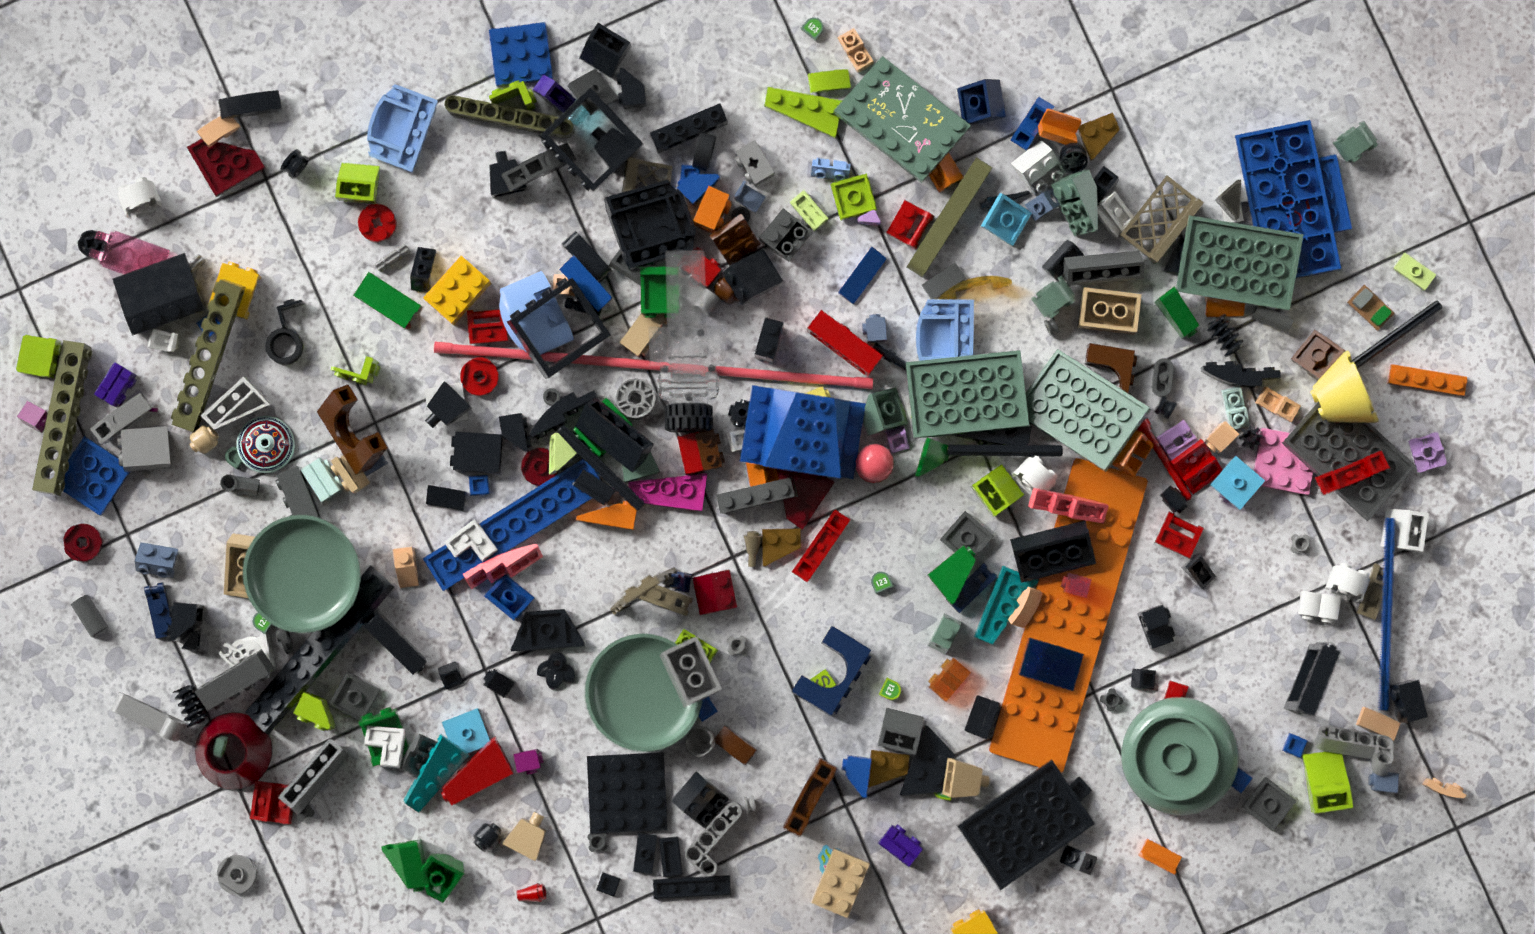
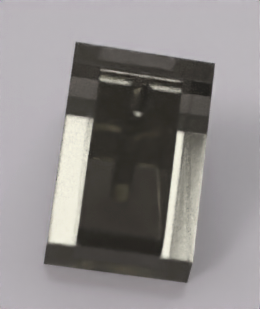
(1230, 200)

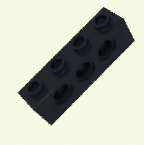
(689, 128)
(1021, 437)

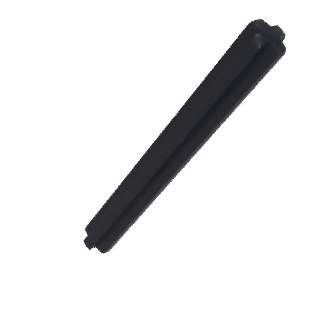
(1397, 334)
(1005, 450)
(601, 468)

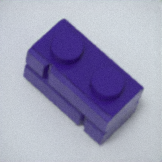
(115, 385)
(900, 845)

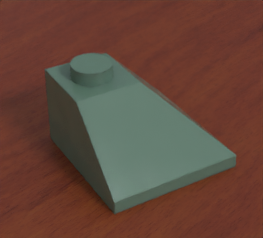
(883, 412)

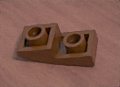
(735, 745)

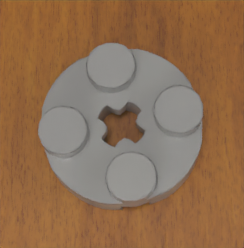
(226, 876)

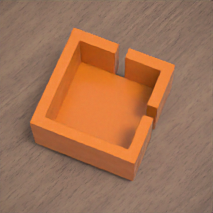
(712, 209)
(1140, 446)

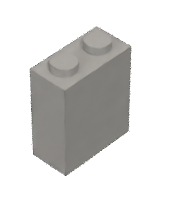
(144, 449)

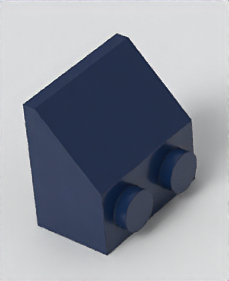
(981, 101)

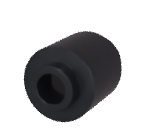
(1174, 499)

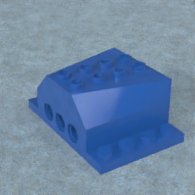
(802, 432)

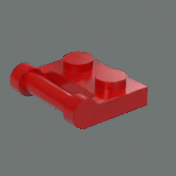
(903, 222)
(487, 331)
(1175, 540)

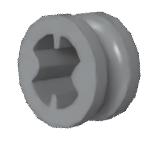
(750, 804)

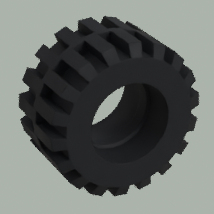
(688, 417)

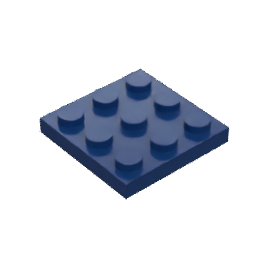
(520, 53)
(93, 476)

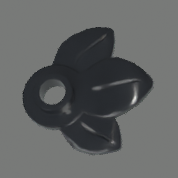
(556, 673)

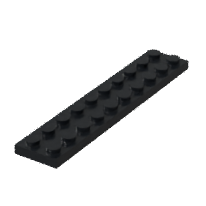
(317, 654)

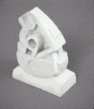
(250, 646)

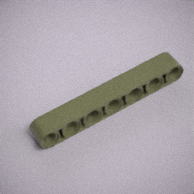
(501, 111)
(949, 217)

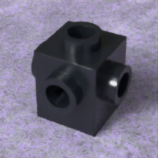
(739, 421)

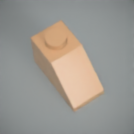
(1221, 437)
(406, 567)

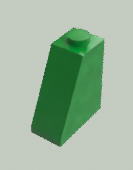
(1177, 313)
(952, 573)

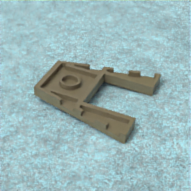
(635, 592)

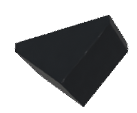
(1199, 571)

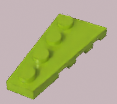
(805, 109)

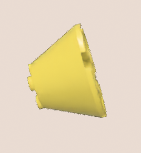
(1343, 394)

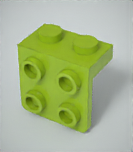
(515, 89)
(38, 356)
(369, 371)

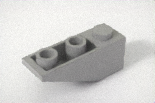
(120, 419)

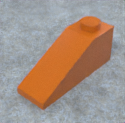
(616, 515)

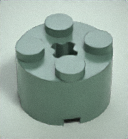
(1355, 141)
(1053, 297)

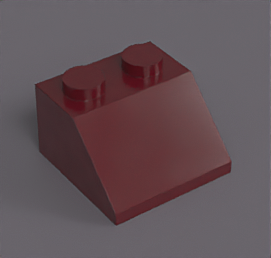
(714, 592)

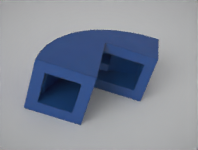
(1029, 126)

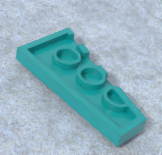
(1001, 604)
(440, 766)

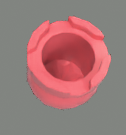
(874, 463)

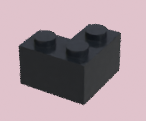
(1155, 626)

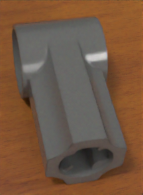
(242, 485)

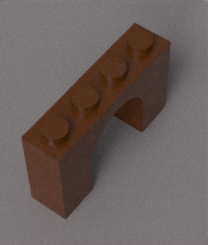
(1116, 359)
(335, 416)
(809, 796)

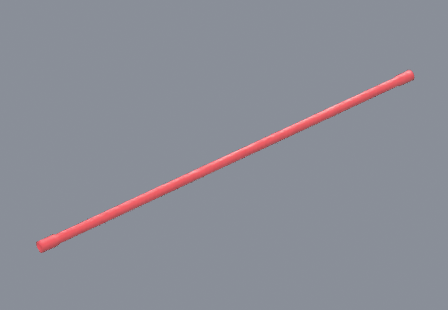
(857, 382)

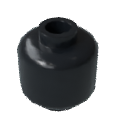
(487, 837)

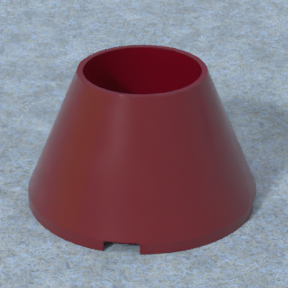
(257, 751)

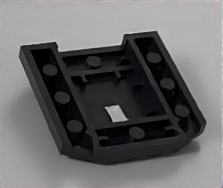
(650, 223)

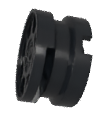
(1073, 157)
(294, 164)
(87, 241)

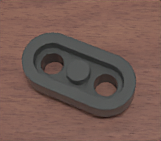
(1162, 377)

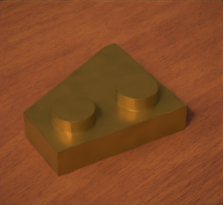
(1098, 133)
(779, 543)
(886, 766)

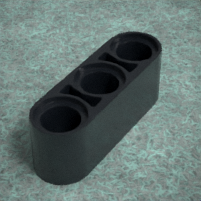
(587, 256)

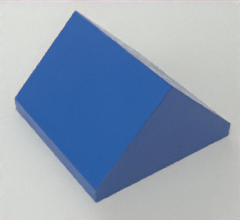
(509, 597)

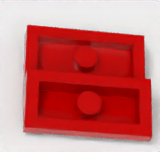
(1197, 466)
(267, 805)

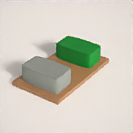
(1370, 307)

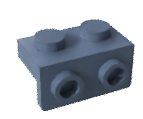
(156, 560)

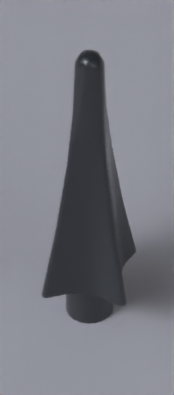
(989, 201)

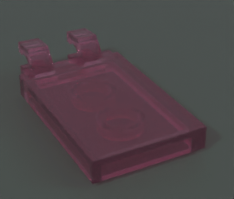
(126, 253)

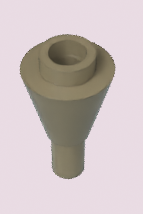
(752, 542)

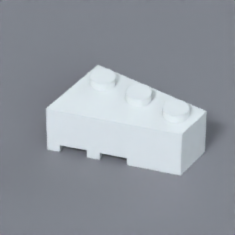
(235, 403)

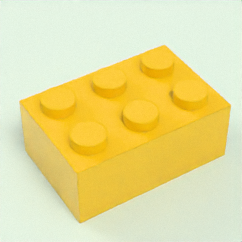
(457, 290)

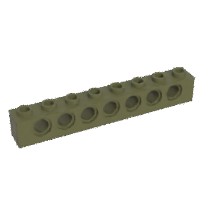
(234, 293)
(57, 408)

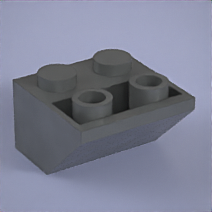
(785, 235)
(900, 731)

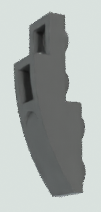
(535, 167)

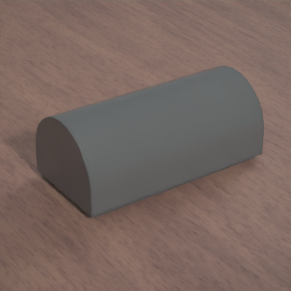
(1272, 318)
(89, 615)

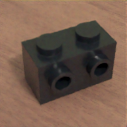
(1408, 701)

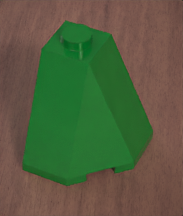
(407, 860)

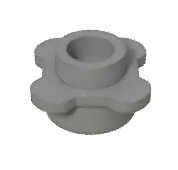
(1295, 543)
(732, 641)

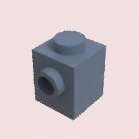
(875, 329)
(1385, 783)

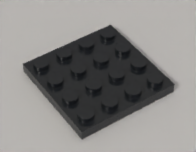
(627, 792)

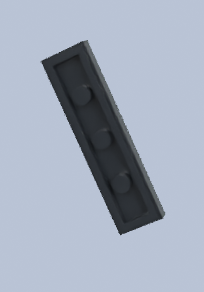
(691, 887)

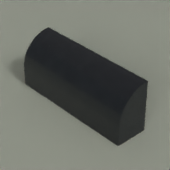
(614, 434)

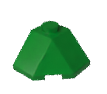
(932, 456)
(441, 875)

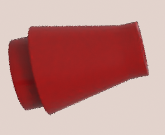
(533, 893)

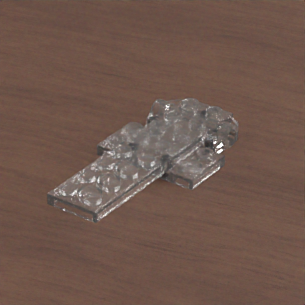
(687, 347)

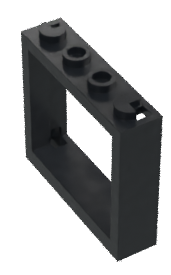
(562, 156)
(532, 305)
(1312, 679)

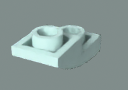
(1235, 407)

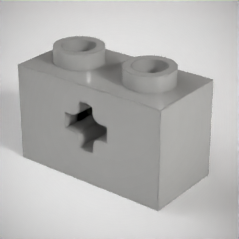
(753, 153)

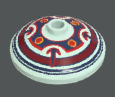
(270, 457)

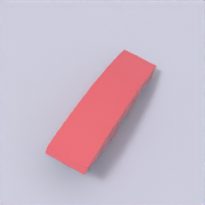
(1068, 505)
(509, 562)

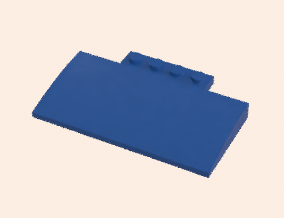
(1284, 167)

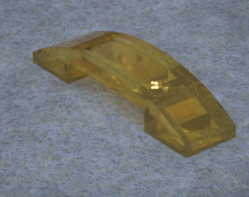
(996, 283)

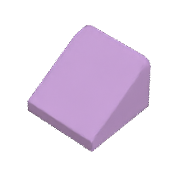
(869, 218)
(897, 439)

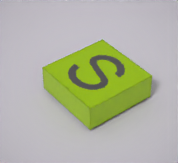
(824, 679)

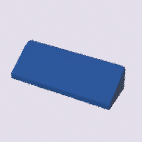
(862, 275)
(590, 287)

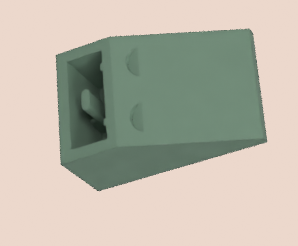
(1078, 201)

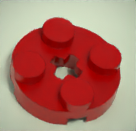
(386, 217)
(473, 367)

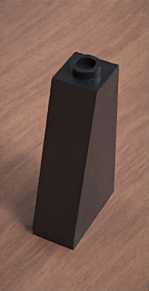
(395, 642)

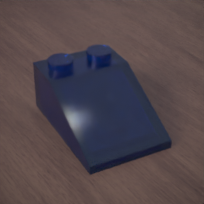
(1050, 664)

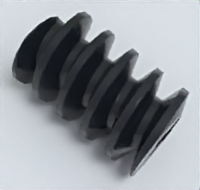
(1225, 335)
(191, 705)

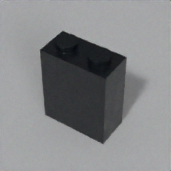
(752, 277)
(769, 340)
(476, 452)

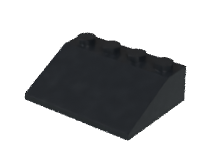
(158, 294)

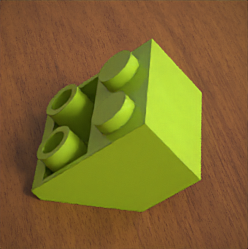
(357, 183)
(997, 490)
(316, 710)

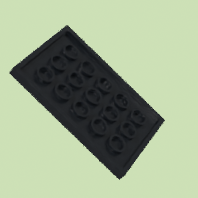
(1025, 824)

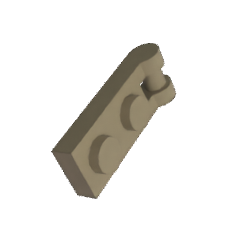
(1373, 596)
(667, 598)

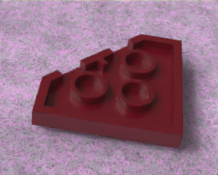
(225, 164)
(811, 492)

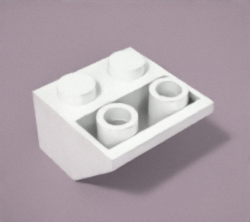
(1038, 168)
(1409, 529)

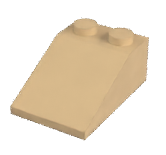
(235, 554)

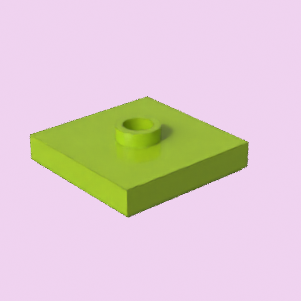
(853, 196)

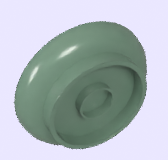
(301, 573)
(634, 696)
(1179, 756)

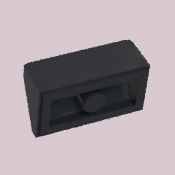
(1055, 264)
(446, 497)

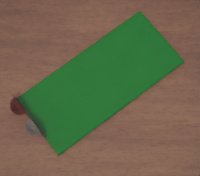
(387, 300)

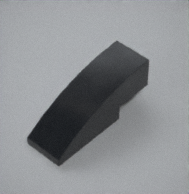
(250, 104)

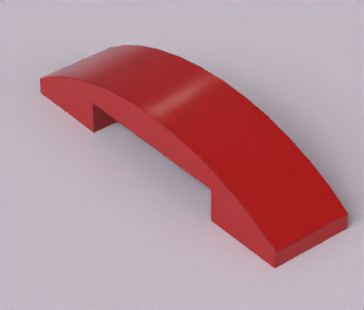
(1352, 473)
(821, 545)

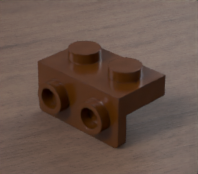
(708, 450)

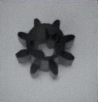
(1247, 433)

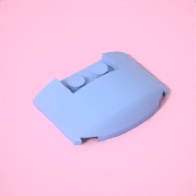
(400, 126)
(545, 325)
(945, 329)

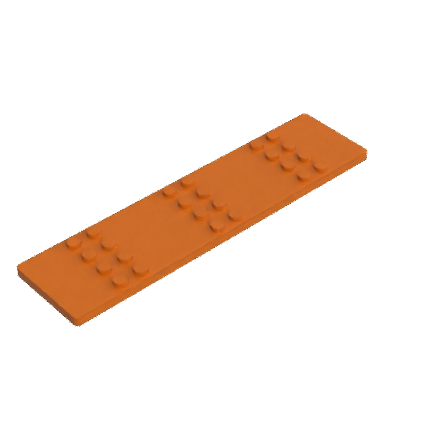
(1037, 717)

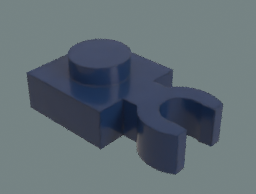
(681, 581)

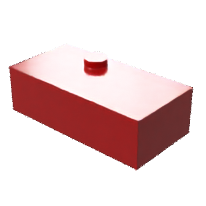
(844, 343)

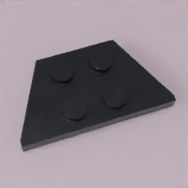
(546, 631)
(927, 766)

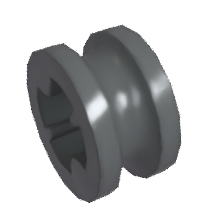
(1051, 326)
(553, 391)

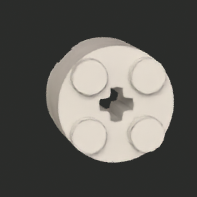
(139, 198)
(1034, 475)
(1347, 582)

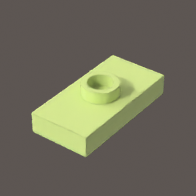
(809, 210)
(1414, 271)

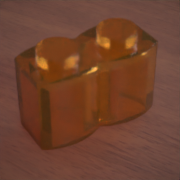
(949, 679)

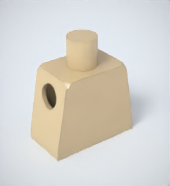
(963, 779)
(527, 836)

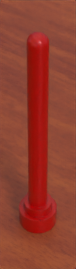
(1145, 428)

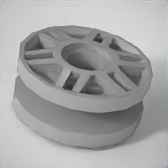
(633, 387)

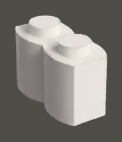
(1319, 606)

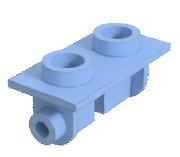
(821, 169)

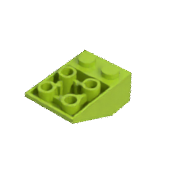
(1327, 782)

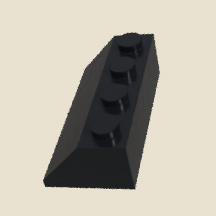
(1053, 551)

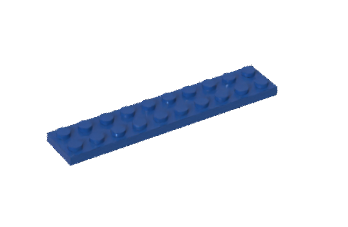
(515, 523)

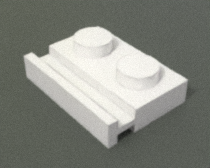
(1114, 213)

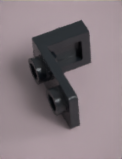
(421, 270)

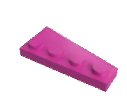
(674, 492)

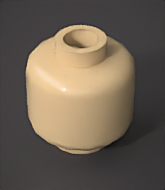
(203, 439)

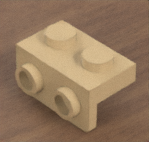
(351, 481)

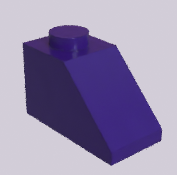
(554, 94)

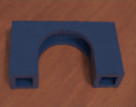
(854, 656)

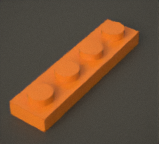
(1427, 380)

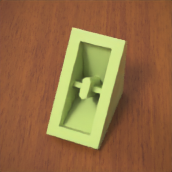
(559, 452)

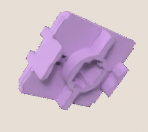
(1166, 439)
(1437, 456)

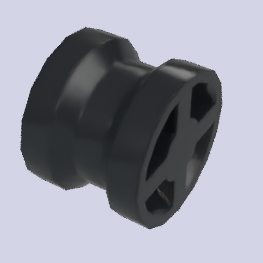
(1165, 407)

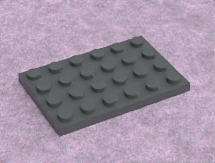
(1333, 445)

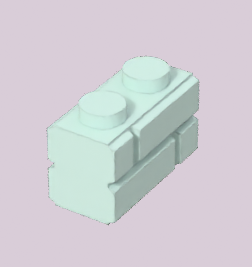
(322, 480)

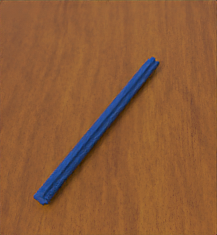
(1387, 615)

